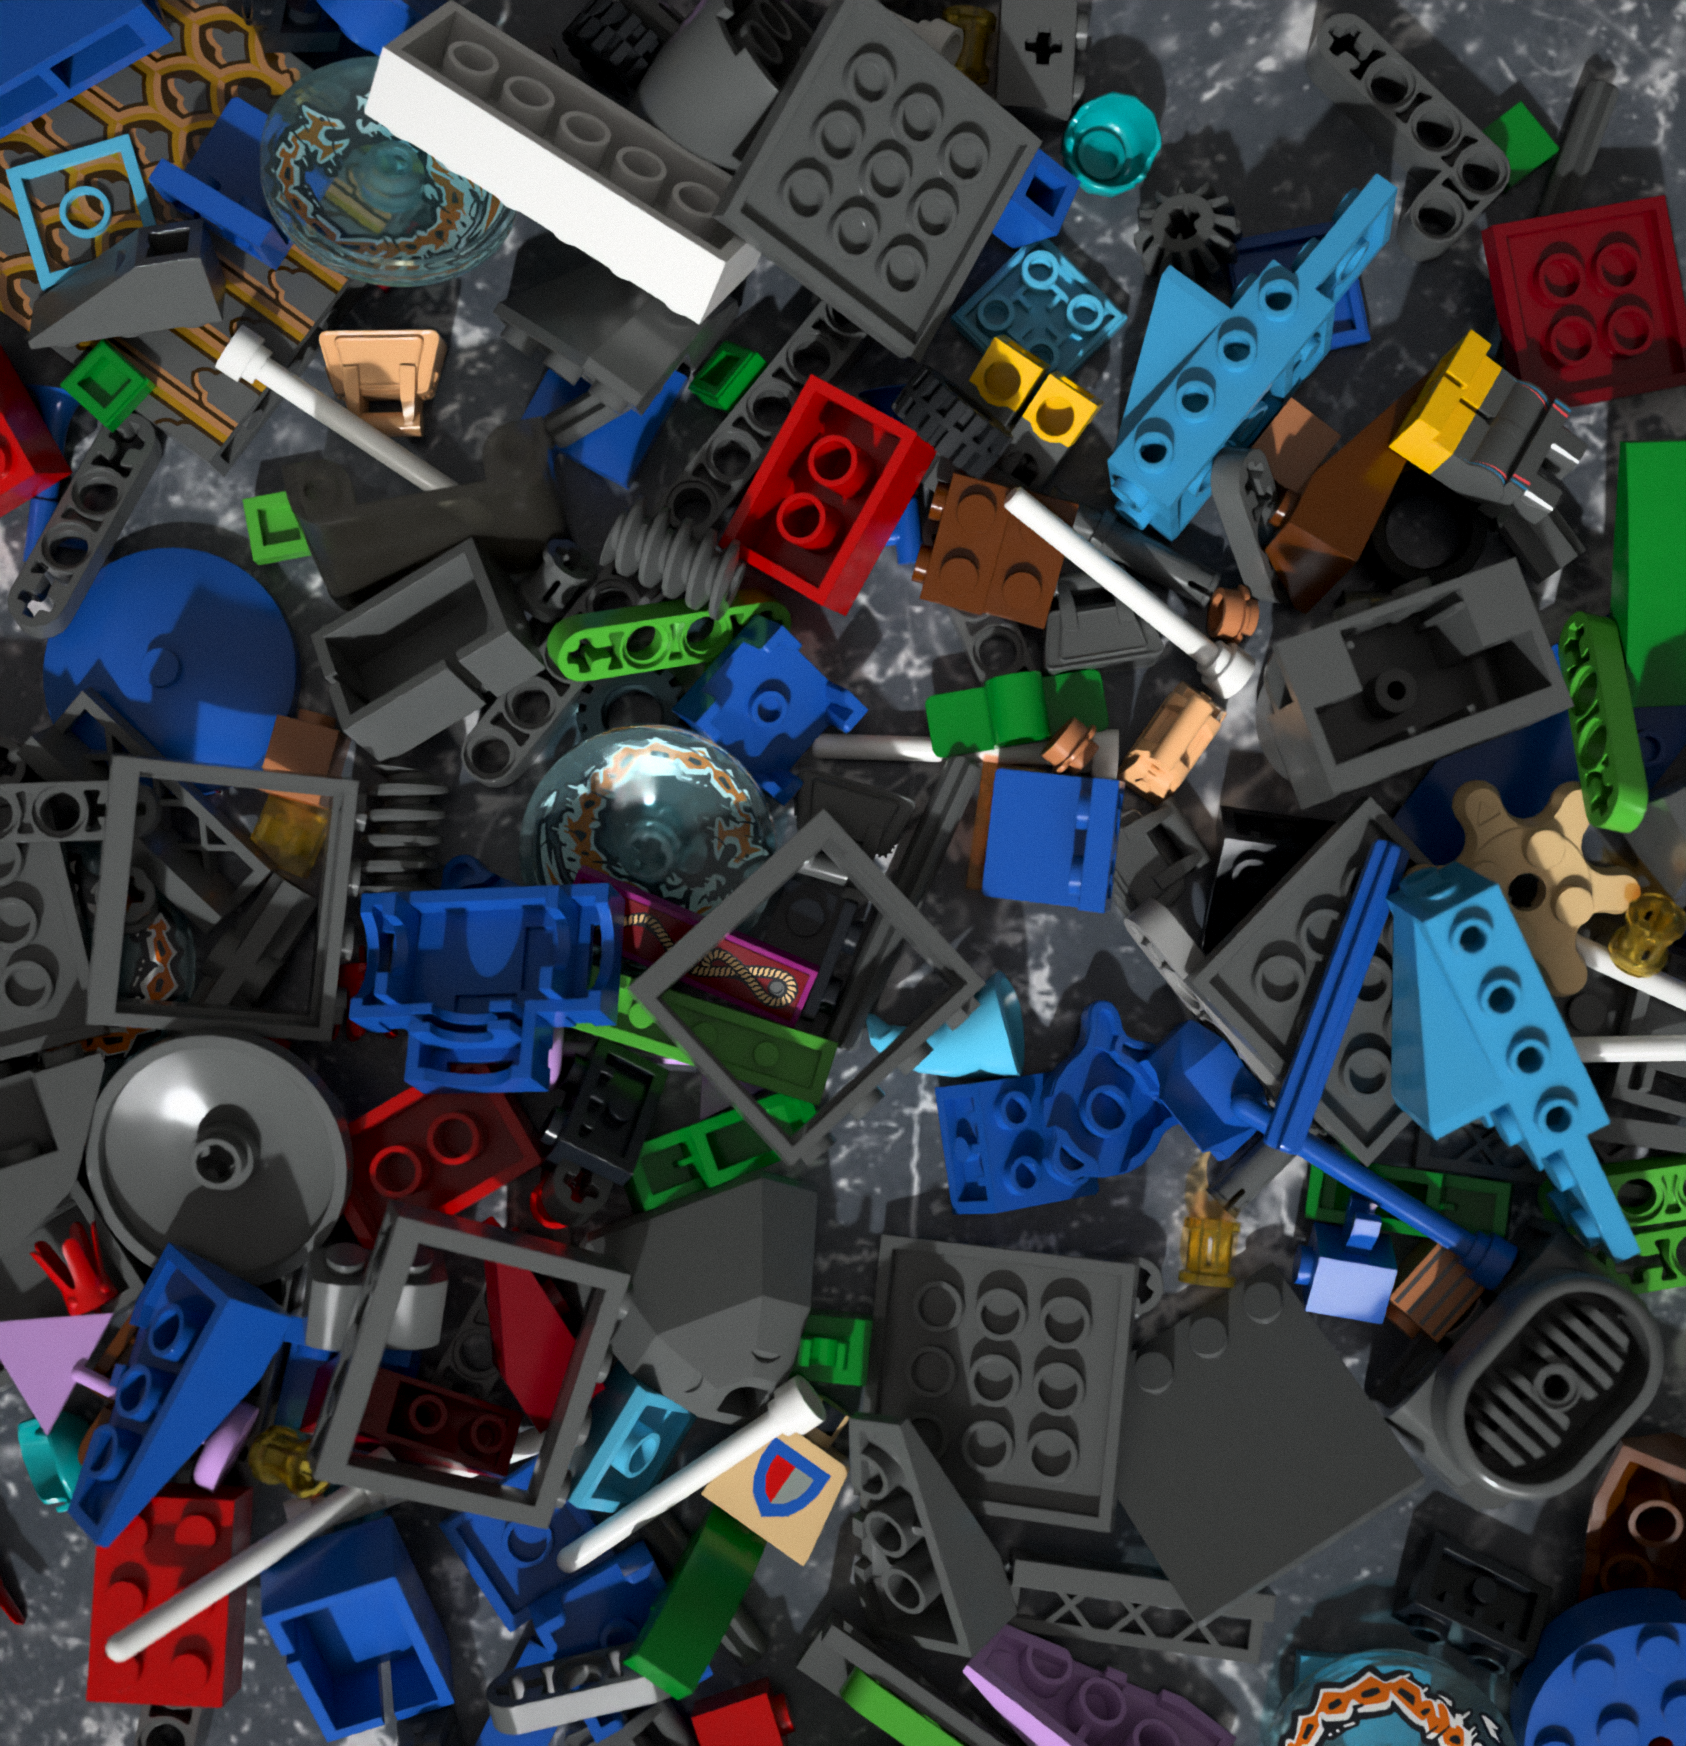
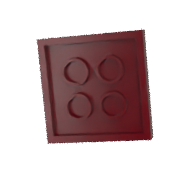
(1590, 301)

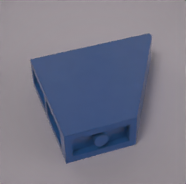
(67, 47)

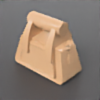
(385, 367)
(1171, 743)

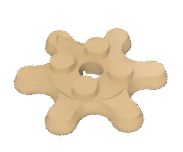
(1552, 852)

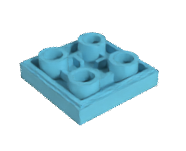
(1044, 308)

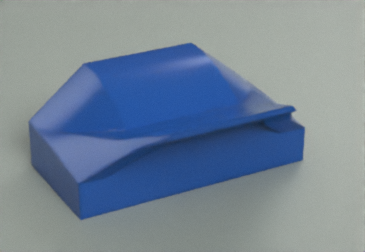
(1196, 1084)

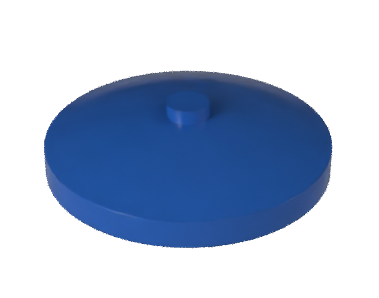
(183, 654)

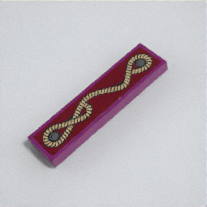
(735, 970)

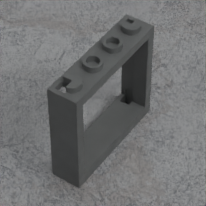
(332, 935)
(902, 1053)
(368, 1332)

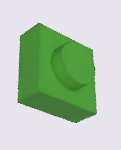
(273, 529)

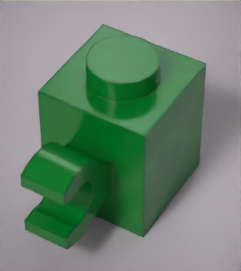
(834, 1348)

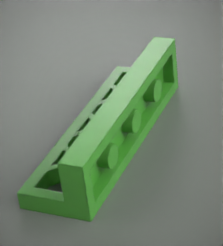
(747, 1045)

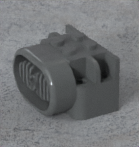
(1406, 682)
(1528, 1376)

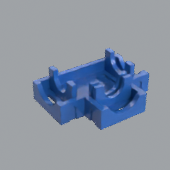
(488, 978)

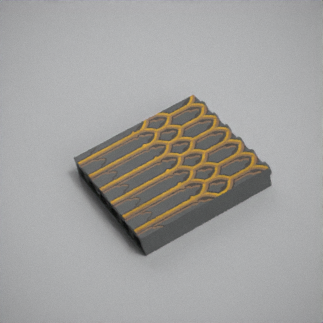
(168, 110)

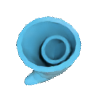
(981, 1047)

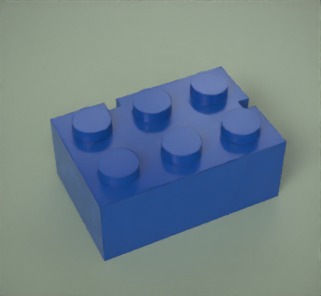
(345, 1610)

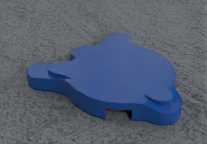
(1100, 1104)

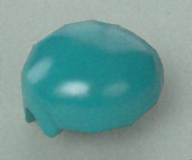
(1111, 143)
(53, 1457)

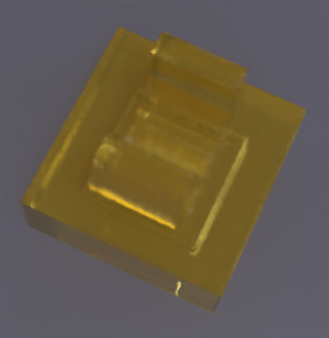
(289, 836)

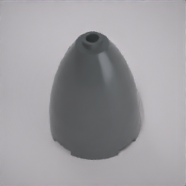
(721, 76)

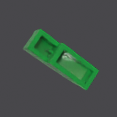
(708, 1153)
(1462, 1199)
(697, 1605)

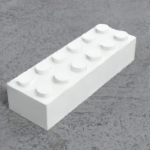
(562, 157)

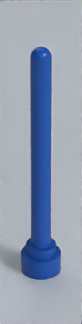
(1483, 1256)

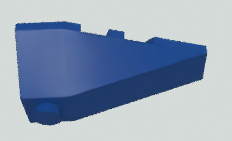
(191, 1364)

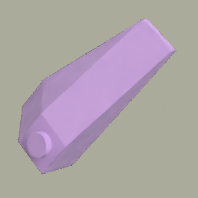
(1070, 1704)

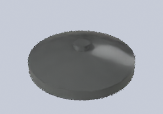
(220, 1152)

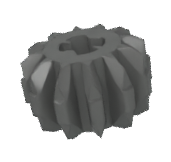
(1199, 214)

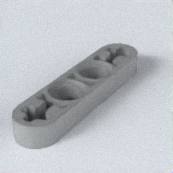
(1175, 958)

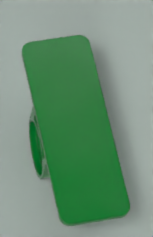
(1014, 711)

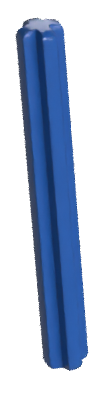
(1335, 997)

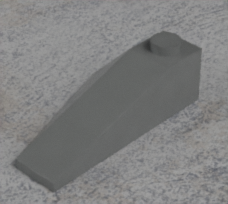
(925, 1560)

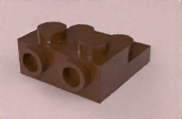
(987, 555)

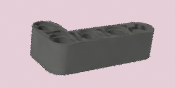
(1395, 127)

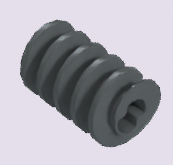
(674, 558)
(402, 829)

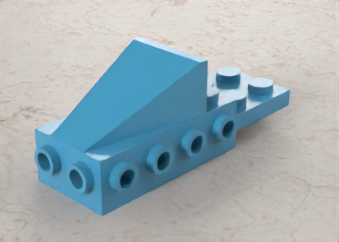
(1224, 372)
(1489, 1044)

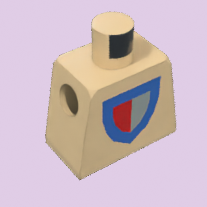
(787, 1485)

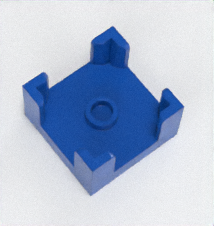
(767, 705)
(599, 1612)

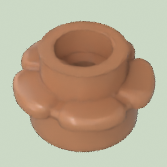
(1232, 614)
(1071, 747)

